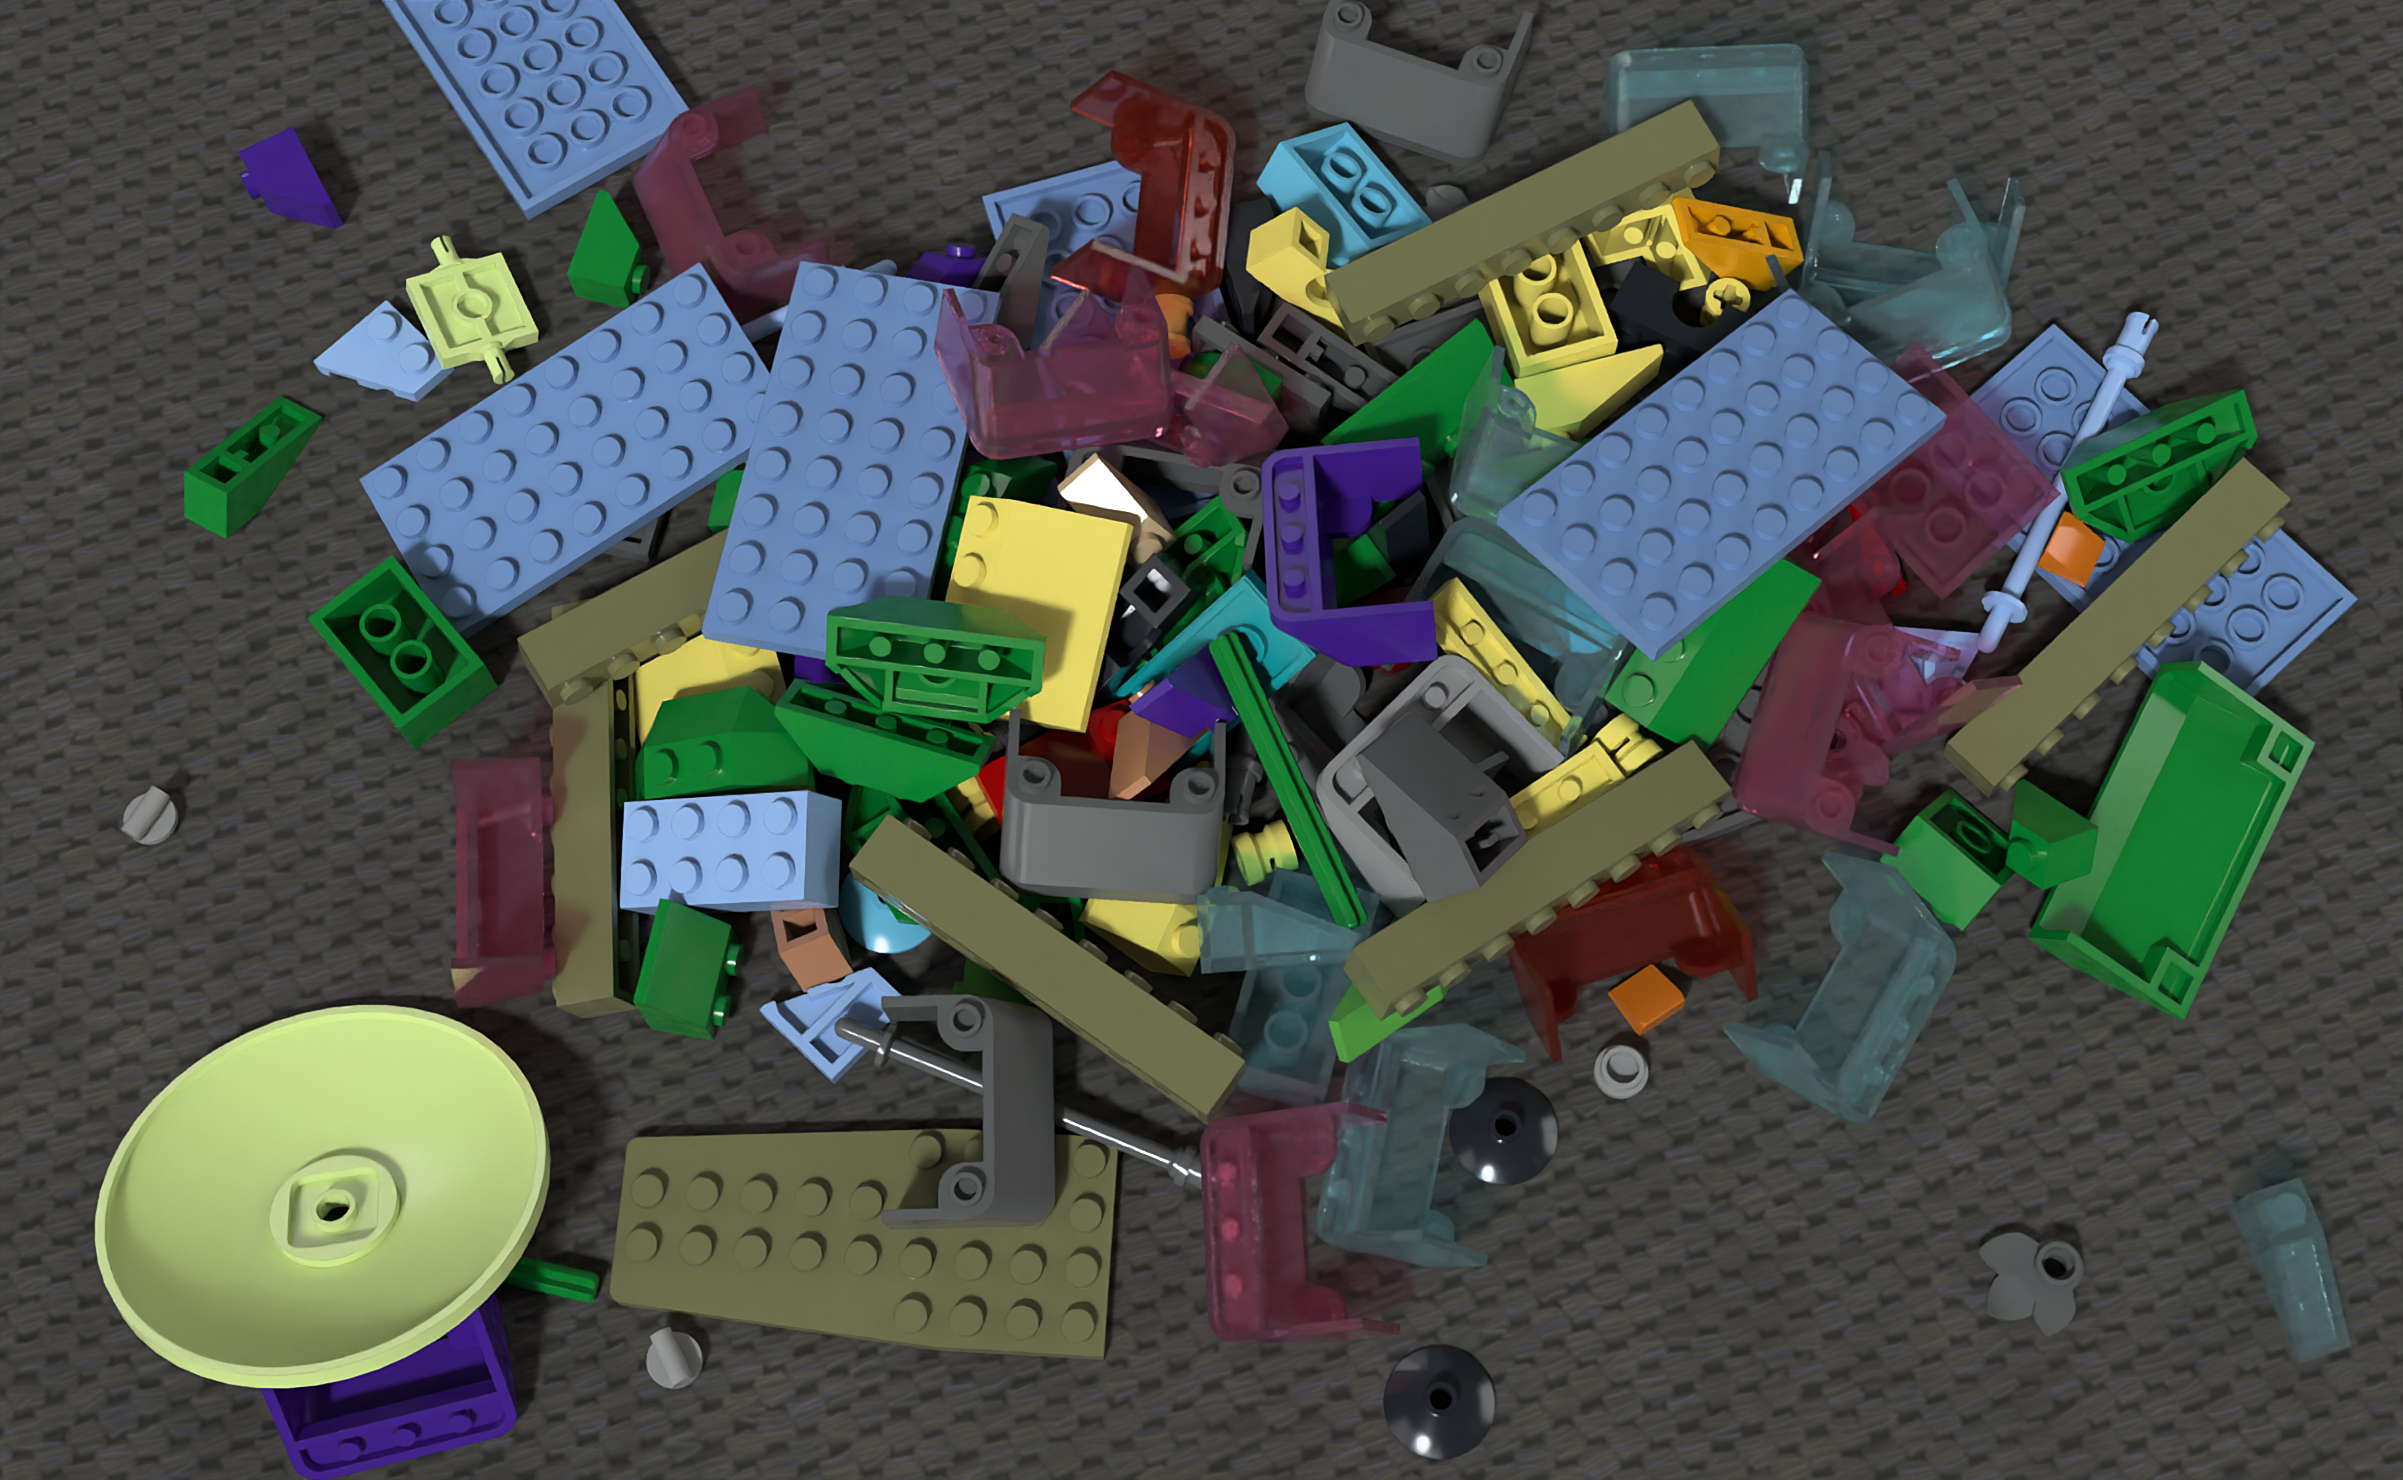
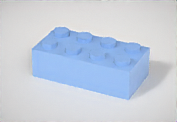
(732, 852)

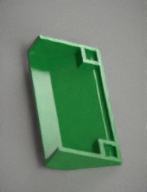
(2175, 837)

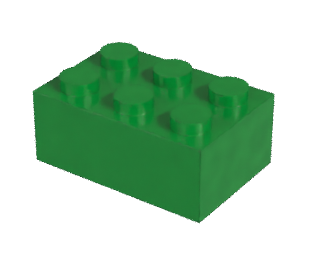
(403, 652)

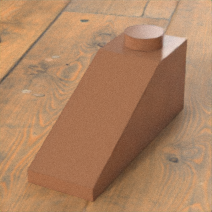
(1143, 752)
(812, 945)

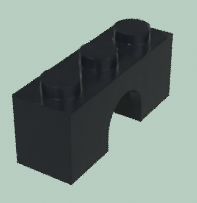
(1645, 317)
(1149, 610)

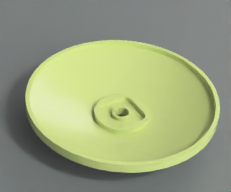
(226, 1182)

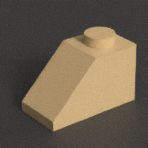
(1106, 493)

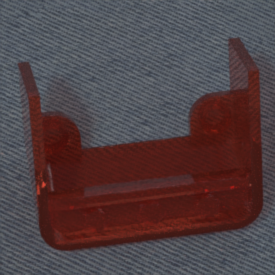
(1183, 193)
(1653, 915)

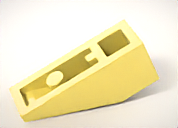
(1583, 395)

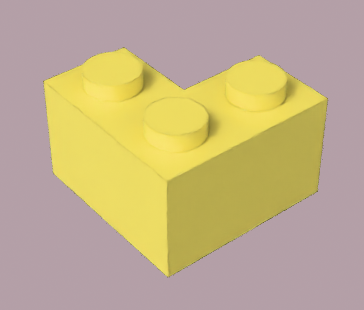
(1654, 237)

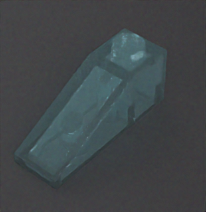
(1259, 933)
(2294, 1267)

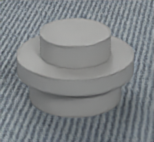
(1620, 1071)

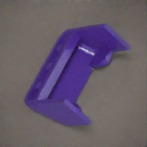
(1327, 496)
(418, 1406)

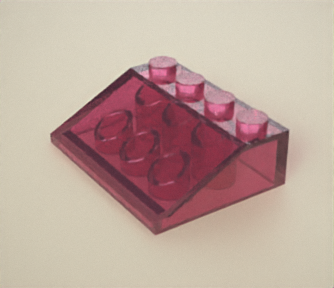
(1964, 476)

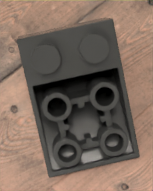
(1440, 808)

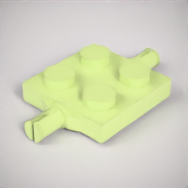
(471, 310)

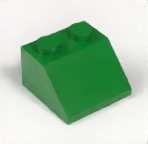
(1953, 859)
(687, 972)

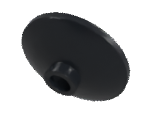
(1499, 1157)
(1434, 1431)

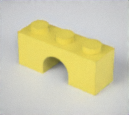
(1291, 261)

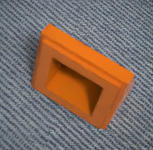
(2071, 550)
(1647, 999)

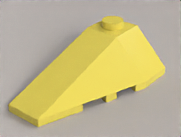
(1154, 934)

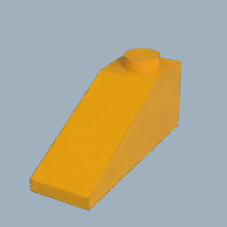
(1737, 240)

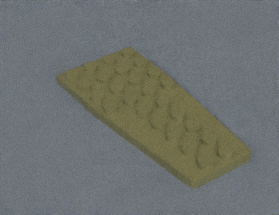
(796, 1241)

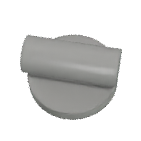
(150, 817)
(673, 1359)

